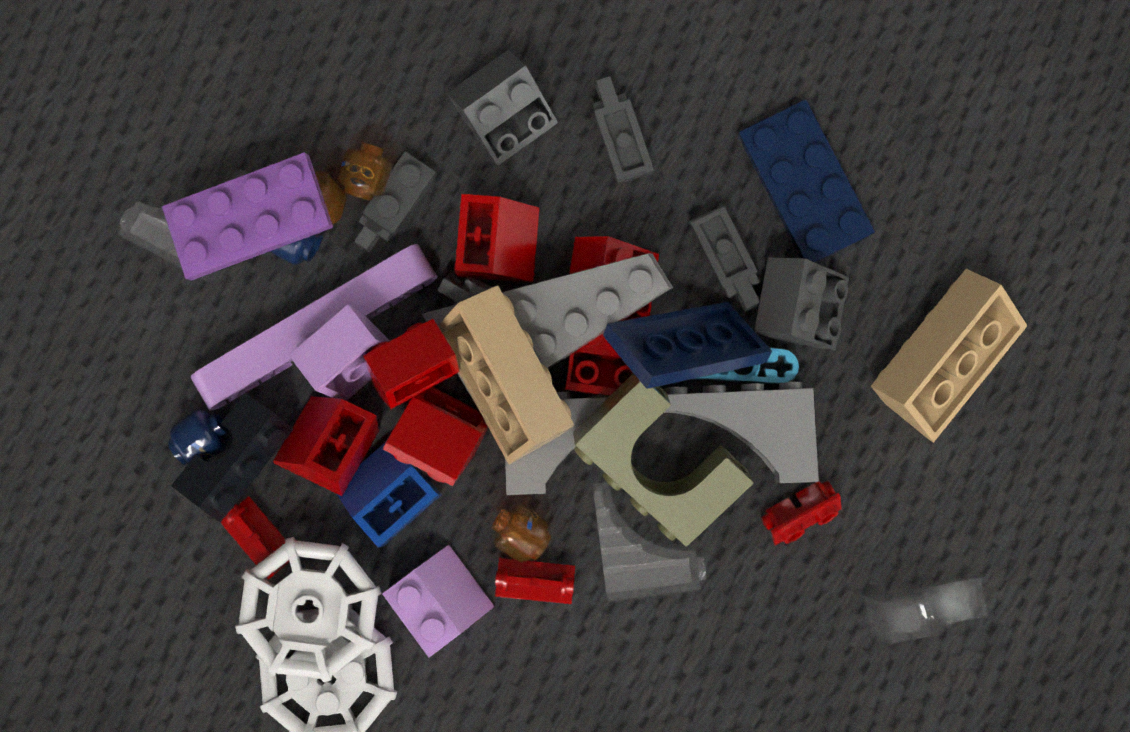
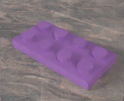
(247, 216)

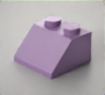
(334, 353)
(438, 600)

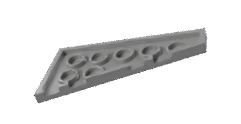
(577, 307)

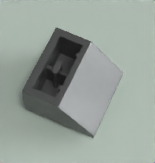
(503, 107)
(801, 303)

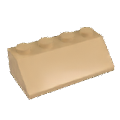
(950, 354)
(505, 374)

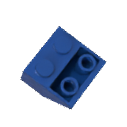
(387, 496)

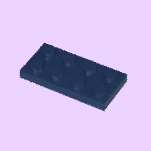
(805, 182)
(686, 344)

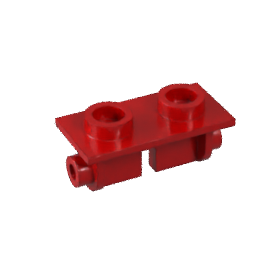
(815, 508)
(253, 531)
(535, 581)

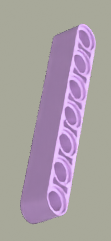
(270, 350)

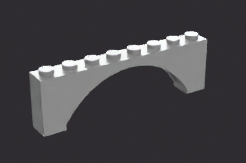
(771, 422)

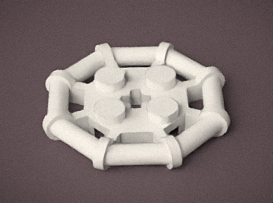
(290, 625)
(329, 697)

